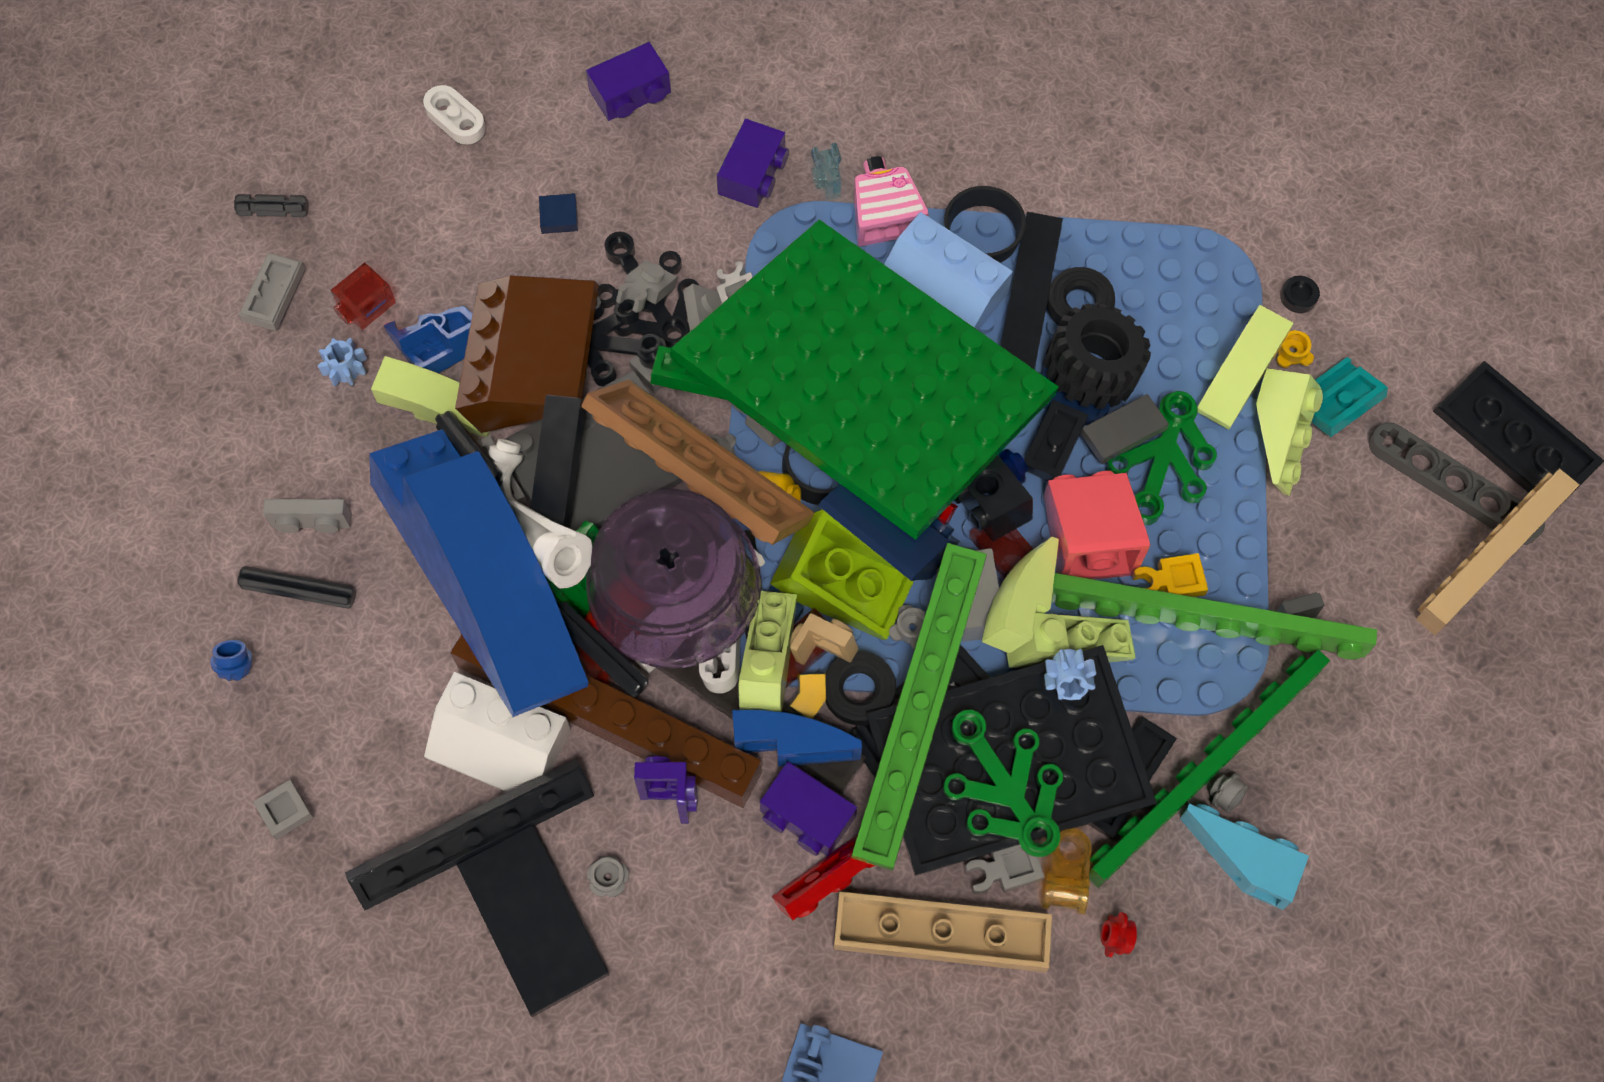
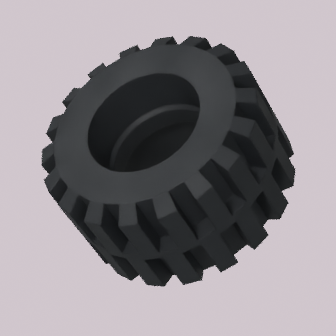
(1110, 337)

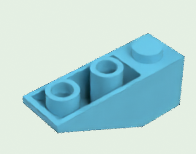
(1254, 862)

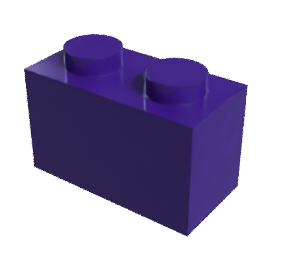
(629, 81)
(752, 163)
(807, 810)

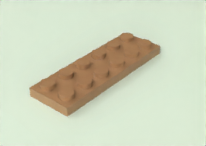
(698, 461)

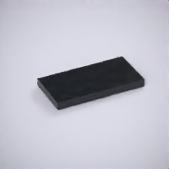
(1514, 430)
(532, 921)

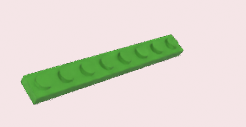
(1224, 618)
(919, 707)

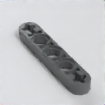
(1441, 467)

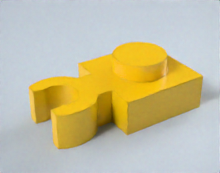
(1176, 575)

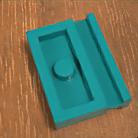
(1346, 396)

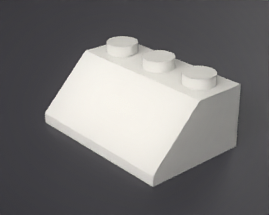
(484, 741)

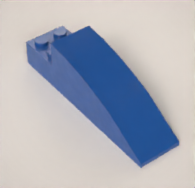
(479, 567)

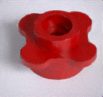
(1118, 935)

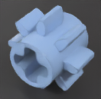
(344, 371)
(1070, 674)

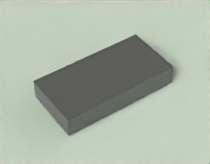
(1124, 428)

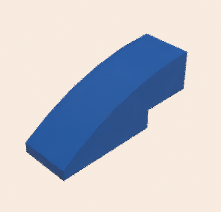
(793, 737)

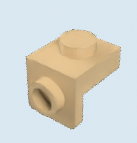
(830, 636)

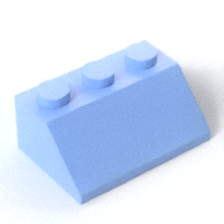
(950, 270)

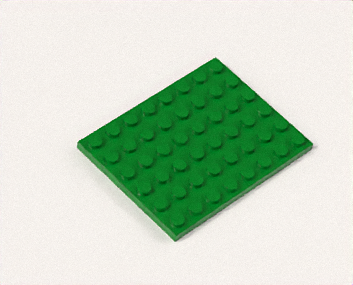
(865, 376)

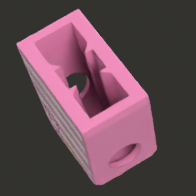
(884, 202)

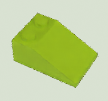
(842, 577)

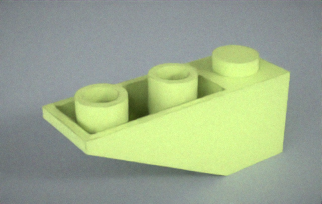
(1285, 418)
(1065, 632)
(767, 653)

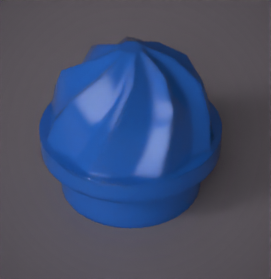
(231, 660)

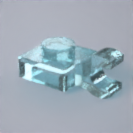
(826, 171)

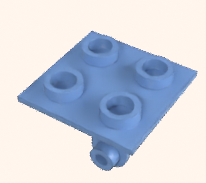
(829, 1058)

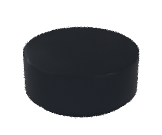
(1299, 294)

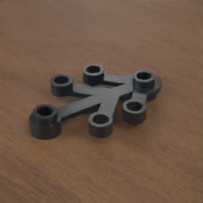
(665, 322)
(603, 342)

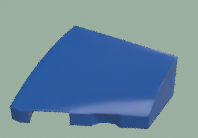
(435, 340)

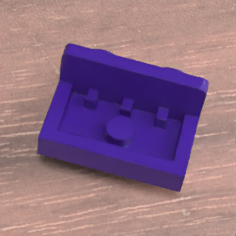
(667, 780)

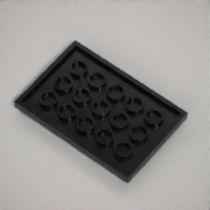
(1082, 737)

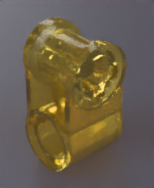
(1068, 881)

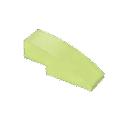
(1244, 367)
(417, 391)
(1020, 597)

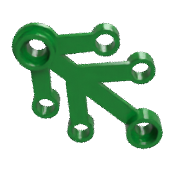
(1166, 451)
(1008, 790)

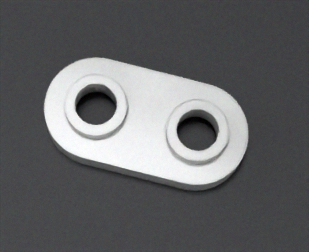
(457, 116)

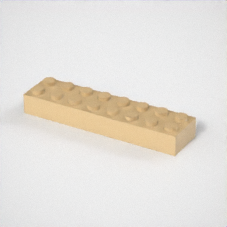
(1495, 550)
(943, 932)

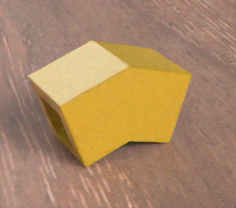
(810, 694)

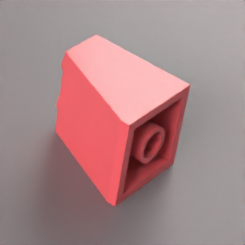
(1095, 525)

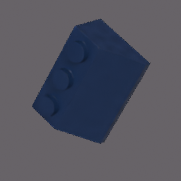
(911, 557)

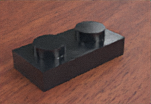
(1055, 441)

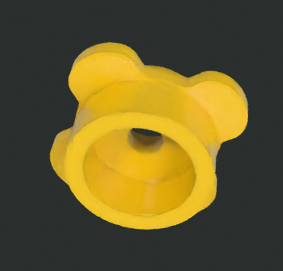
(1302, 344)

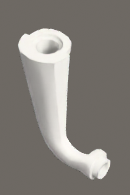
(559, 550)

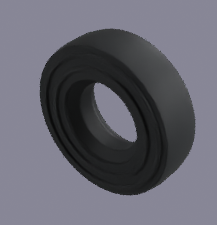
(1078, 278)
(866, 664)

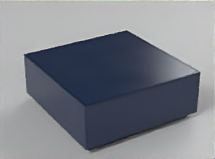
(558, 213)

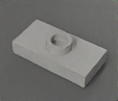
(272, 291)

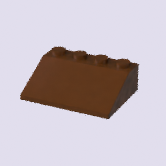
(525, 344)

